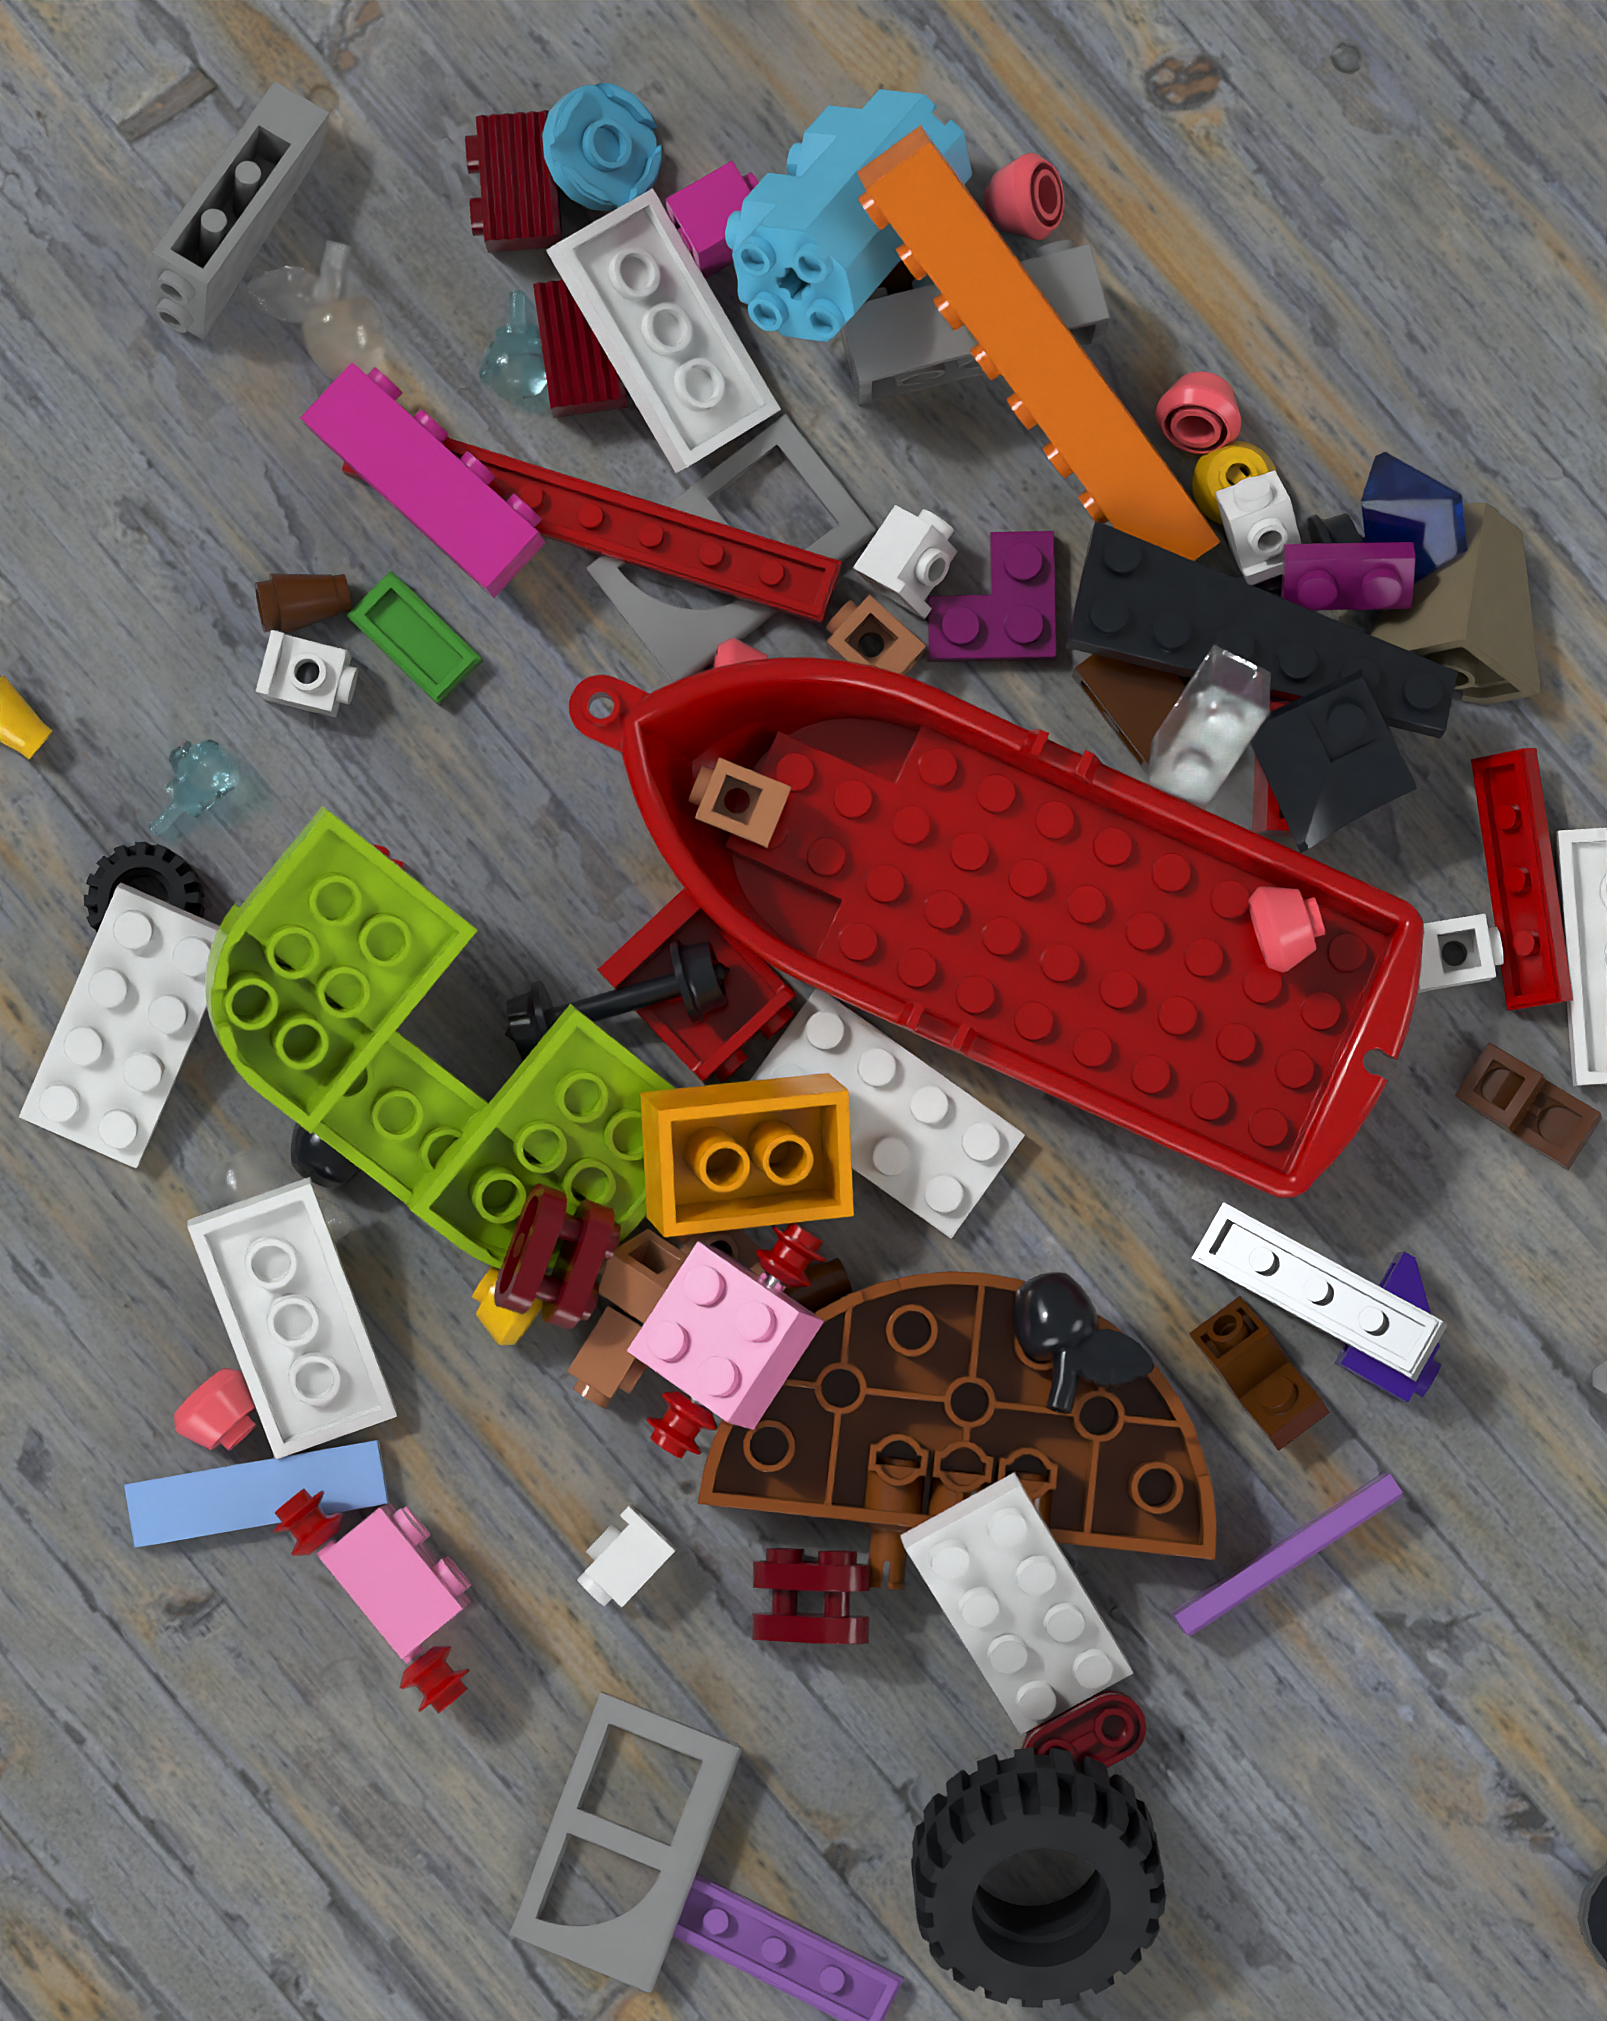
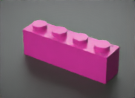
(424, 479)

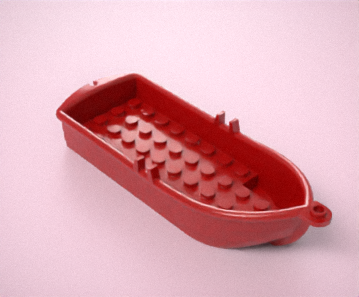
(1026, 907)

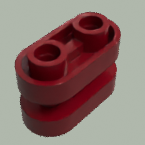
(571, 1288)
(833, 1573)
(1101, 1727)

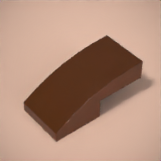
(1528, 1106)

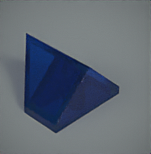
(1414, 508)

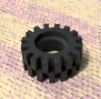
(138, 862)

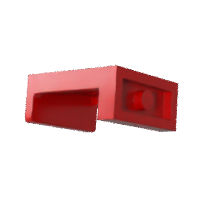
(754, 992)

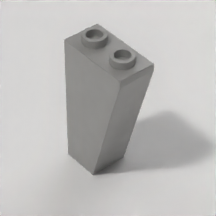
(234, 211)

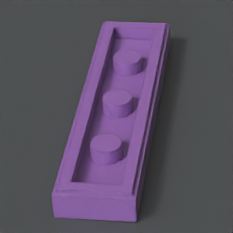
(1287, 1553)
(785, 1953)

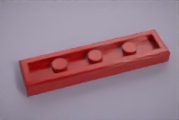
(1522, 878)

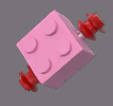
(727, 1336)
(392, 1582)

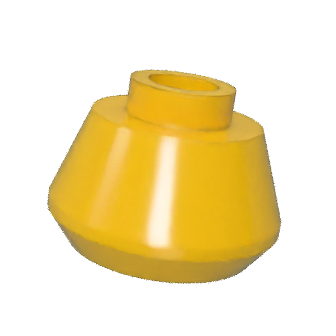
(1223, 465)
(502, 1325)

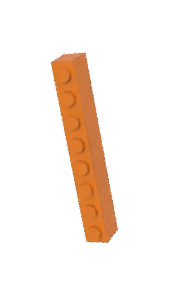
(1030, 347)

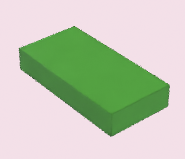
(414, 638)

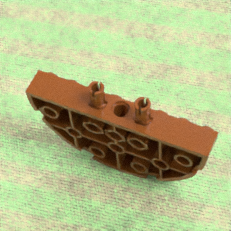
(930, 1399)

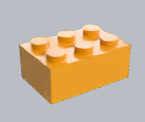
(747, 1154)

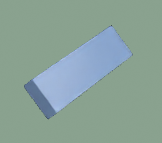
(252, 1492)

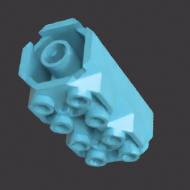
(803, 238)

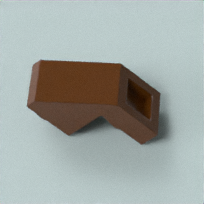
(1259, 1373)

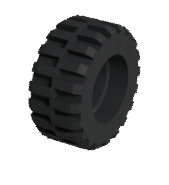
(1052, 1946)

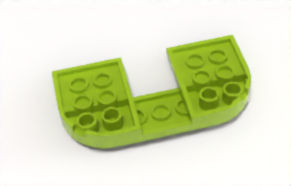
(309, 1014)

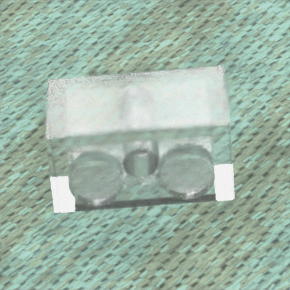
(1209, 726)

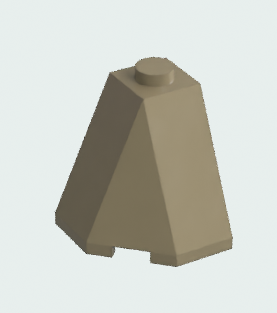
(1475, 613)

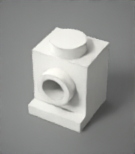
(1258, 524)
(907, 558)
(279, 675)
(1480, 946)
(625, 1559)

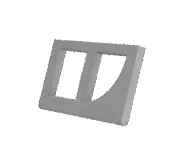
(688, 639)
(637, 1941)

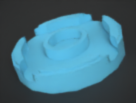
(601, 146)

